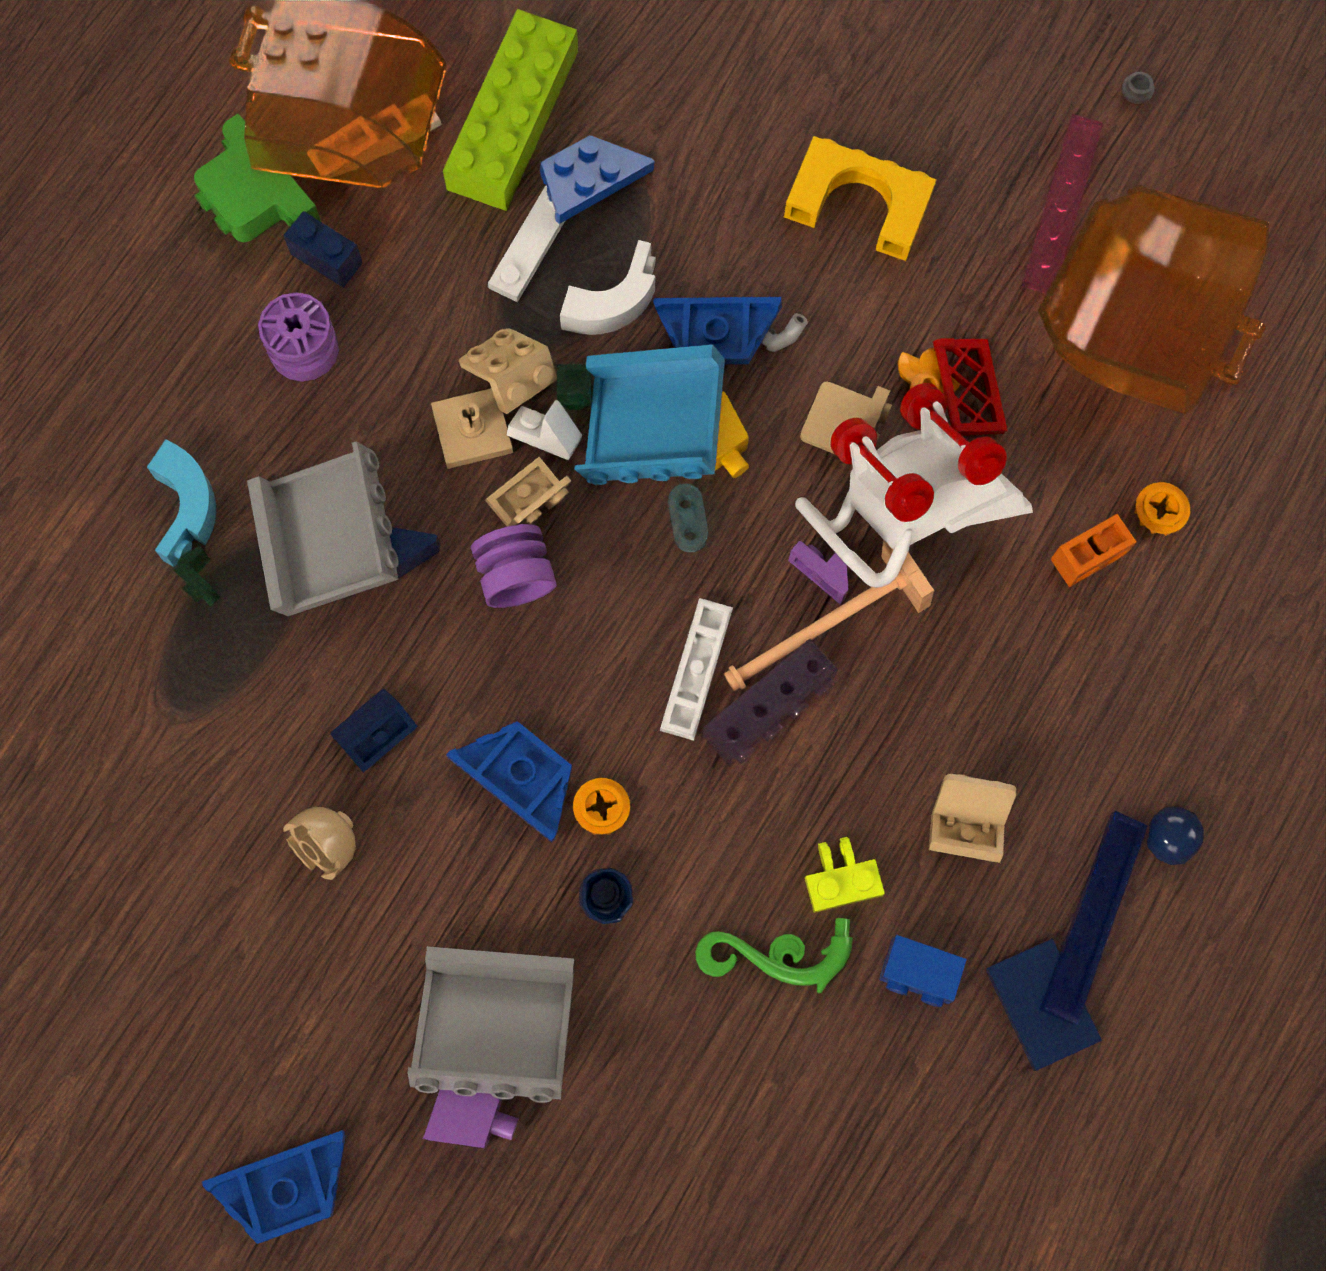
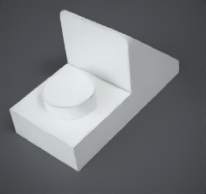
(548, 432)

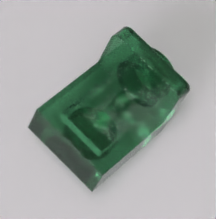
(573, 386)
(195, 586)

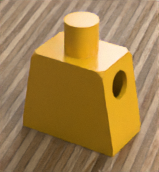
(731, 440)

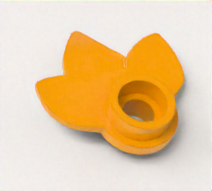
(922, 370)

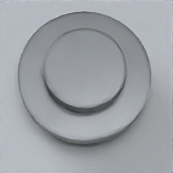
(1138, 87)

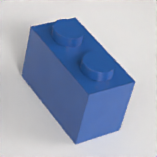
(922, 971)

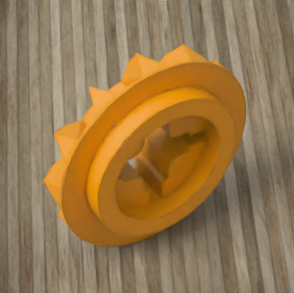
(1176, 504)
(610, 792)

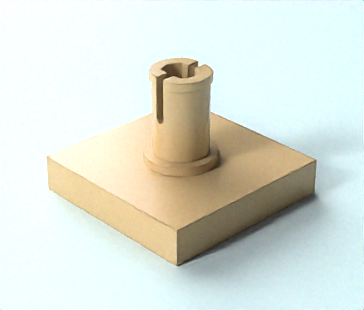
(471, 428)

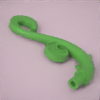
(821, 974)

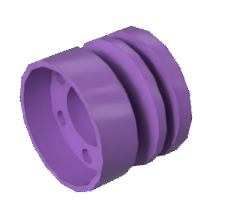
(305, 351)
(513, 565)

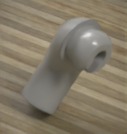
(788, 336)

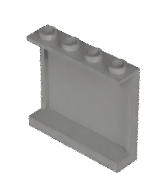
(323, 532)
(493, 1024)

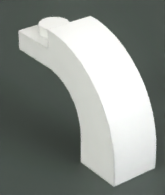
(615, 308)

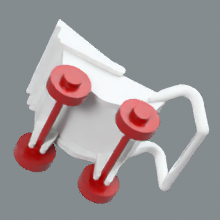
(915, 482)

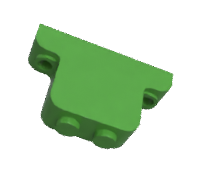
(247, 198)

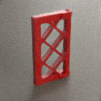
(986, 370)

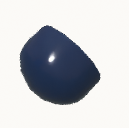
(1175, 835)
(605, 895)

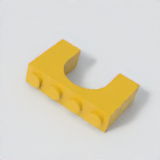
(834, 165)

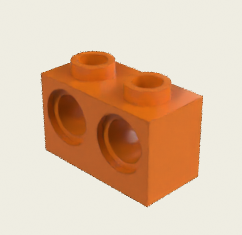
(1093, 550)

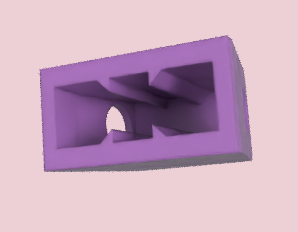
(468, 1120)

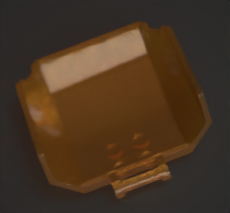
(338, 90)
(1157, 296)

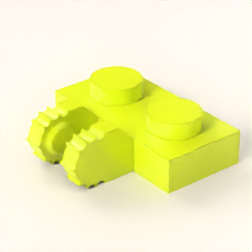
(844, 884)

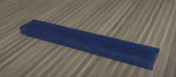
(1094, 918)

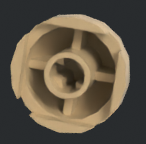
(322, 839)

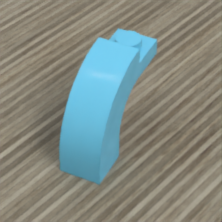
(197, 501)

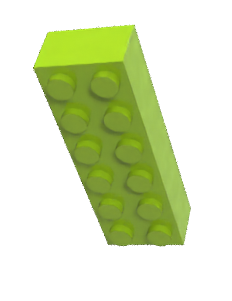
(511, 110)

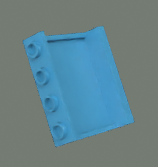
(654, 414)

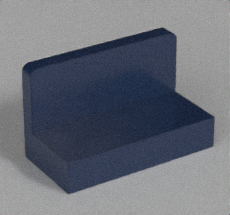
(373, 729)

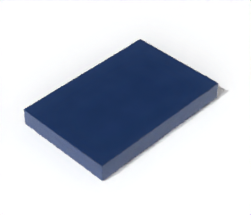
(1021, 989)

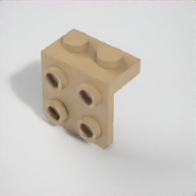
(513, 366)
(838, 404)
(527, 493)
(971, 817)

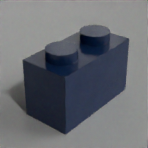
(323, 249)

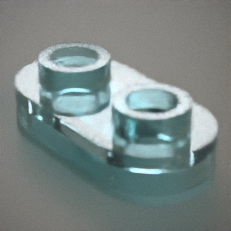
(688, 519)

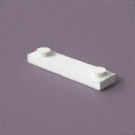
(526, 250)
(696, 669)

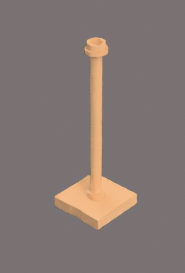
(909, 579)

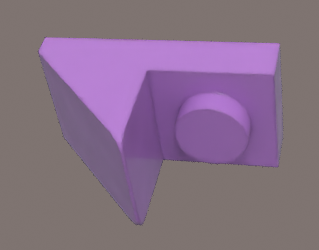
(828, 576)

